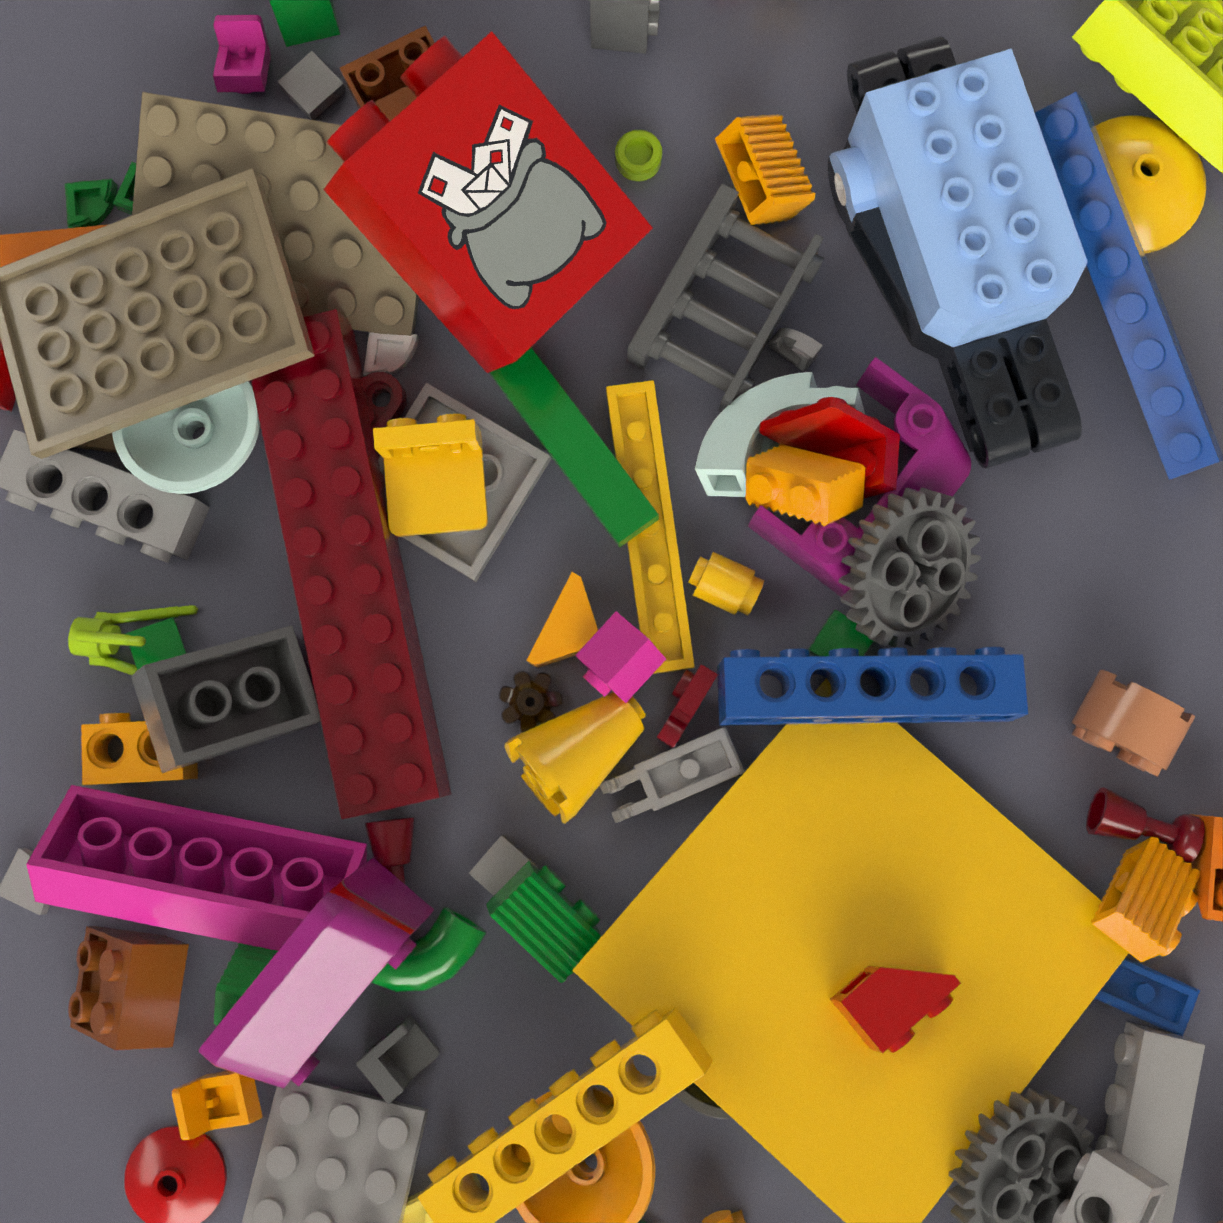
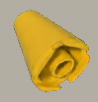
(576, 751)

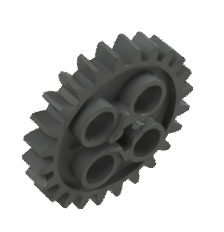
(910, 567)
(1020, 1161)

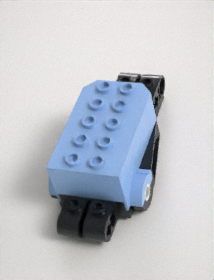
(965, 235)

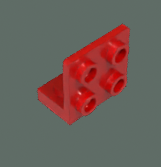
(842, 433)

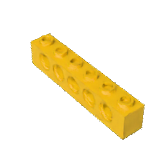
(678, 1063)

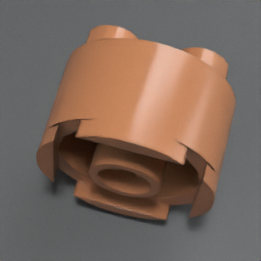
(1134, 720)

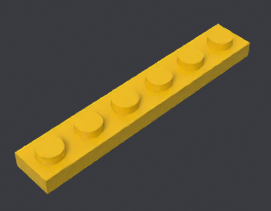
(655, 550)

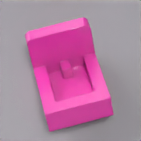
(241, 55)

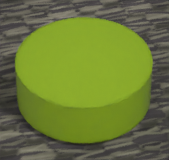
(638, 155)

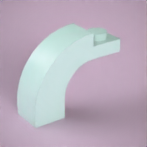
(736, 433)

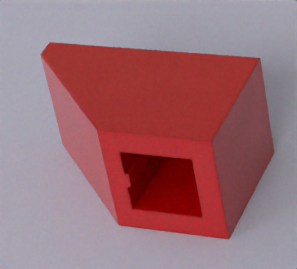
(889, 1001)

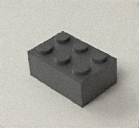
(225, 697)

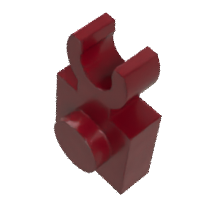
(691, 692)

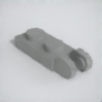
(678, 773)

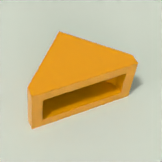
(567, 627)

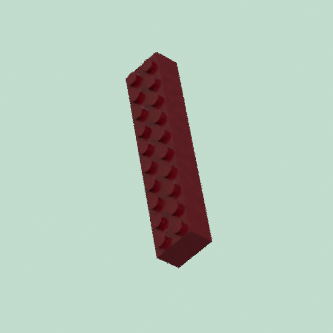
(349, 578)

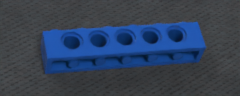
(998, 678)

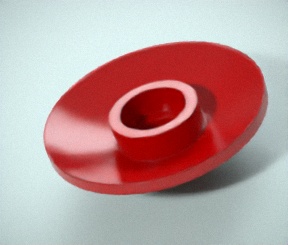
(193, 1163)

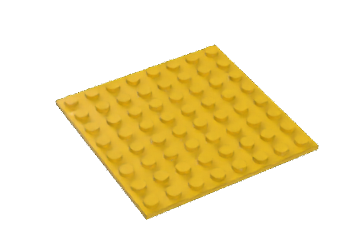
(804, 874)

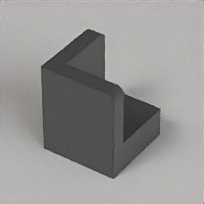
(398, 1058)

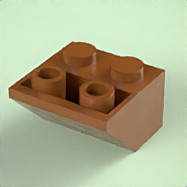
(379, 72)
(128, 988)

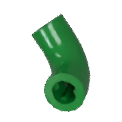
(436, 955)

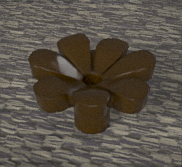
(524, 689)

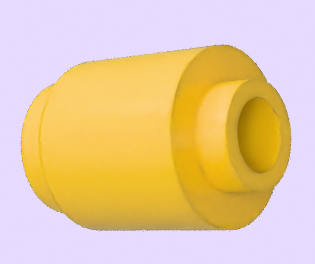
(725, 584)

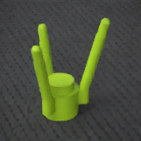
(100, 637)

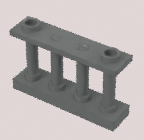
(701, 261)

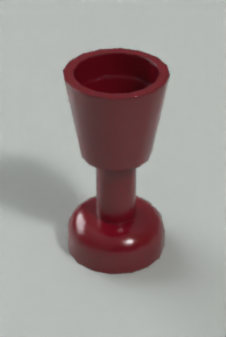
(1121, 818)
(392, 843)

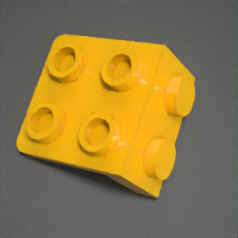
(433, 475)

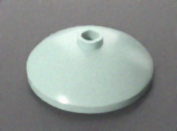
(171, 461)

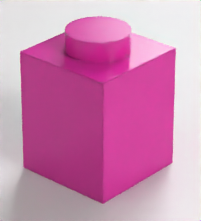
(619, 658)

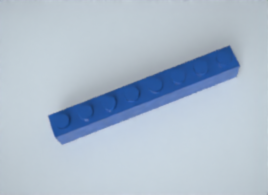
(1128, 290)

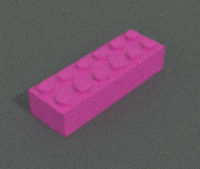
(185, 867)

